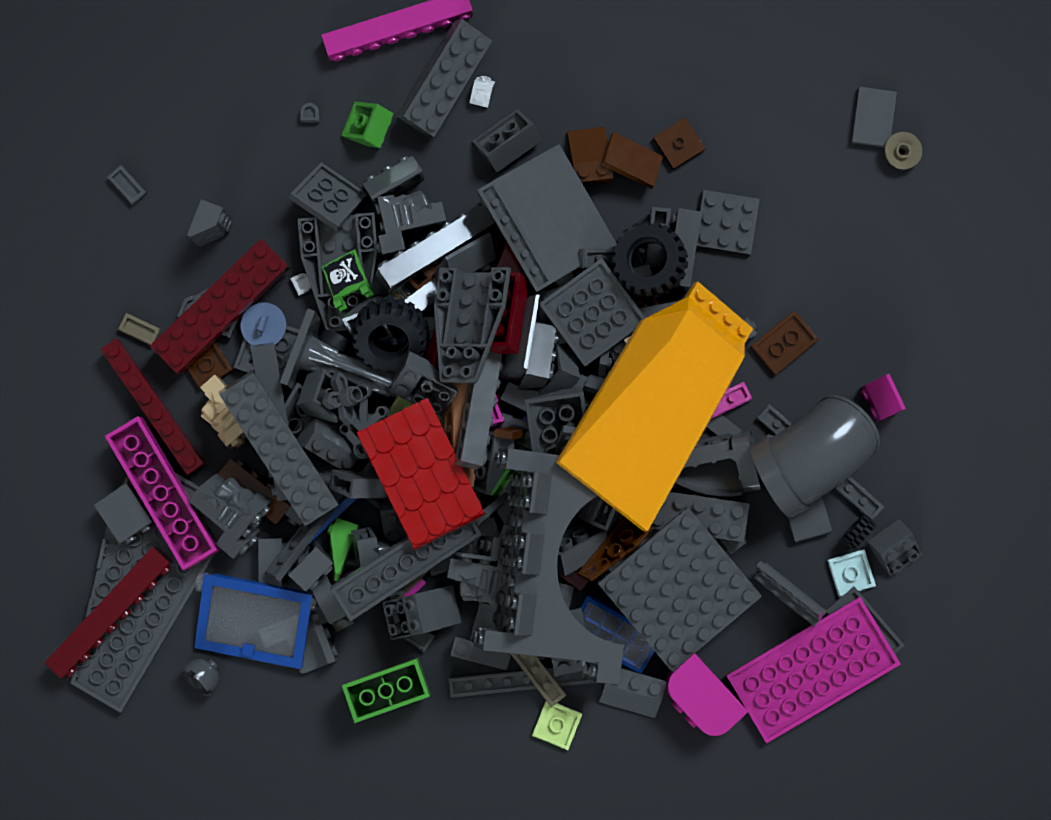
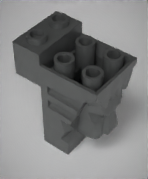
(405, 217)
(233, 510)
(367, 548)
(477, 580)
(421, 612)

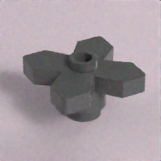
(343, 398)

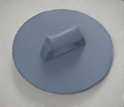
(263, 324)

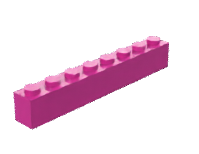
(394, 26)

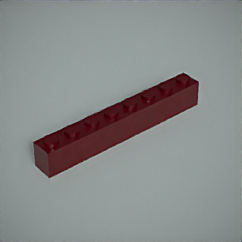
(153, 407)
(108, 613)

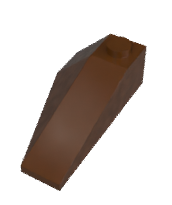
(619, 544)

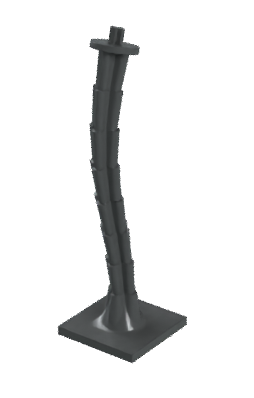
(313, 355)

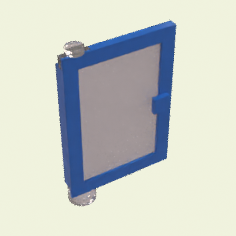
(253, 619)

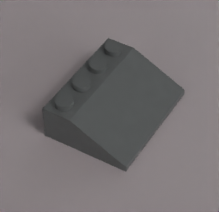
(516, 364)
(550, 413)

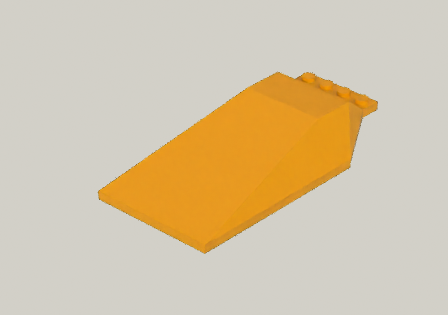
(657, 404)

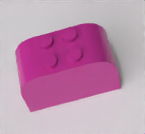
(703, 697)

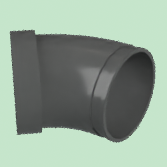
(815, 453)

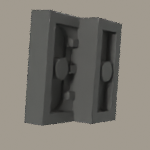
(811, 522)

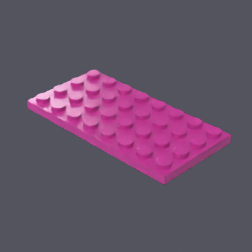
(813, 669)

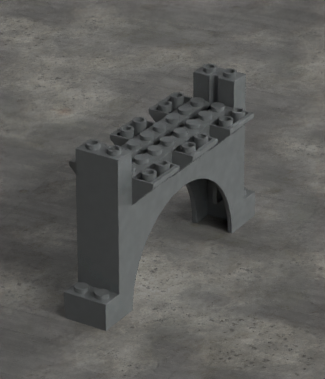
(531, 605)

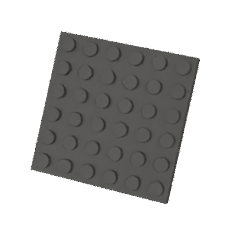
(679, 589)

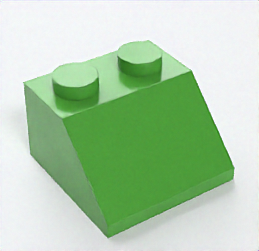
(367, 124)

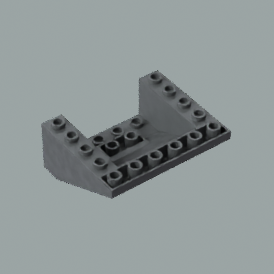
(545, 216)

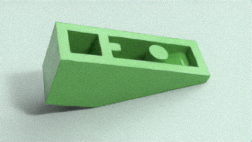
(340, 544)

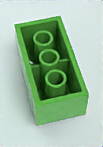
(386, 690)

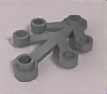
(363, 421)

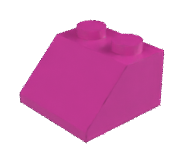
(882, 397)

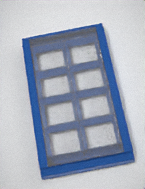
(613, 625)

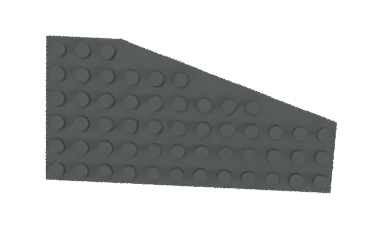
(126, 653)

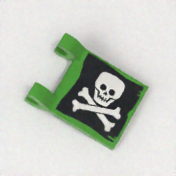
(345, 277)

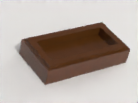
(509, 432)

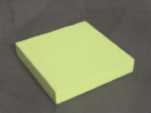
(557, 725)

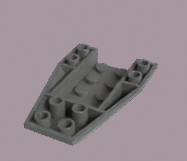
(322, 245)
(467, 320)

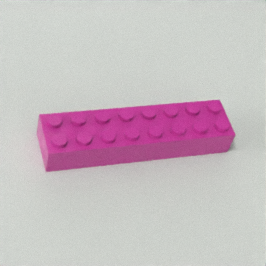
(162, 493)

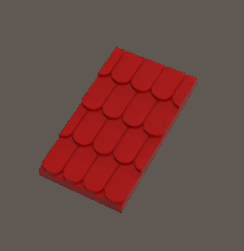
(420, 473)

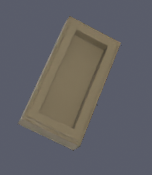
(139, 329)

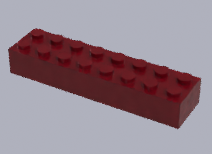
(220, 307)

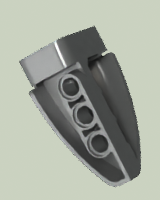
(722, 466)

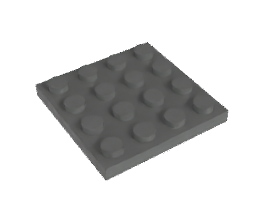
(592, 312)

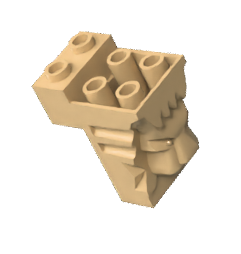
(219, 415)

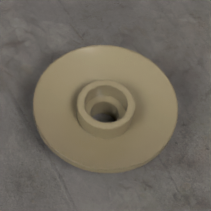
(911, 147)

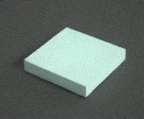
(851, 571)

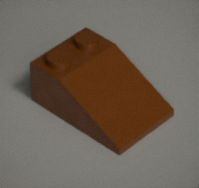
(587, 154)

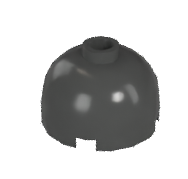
(202, 675)

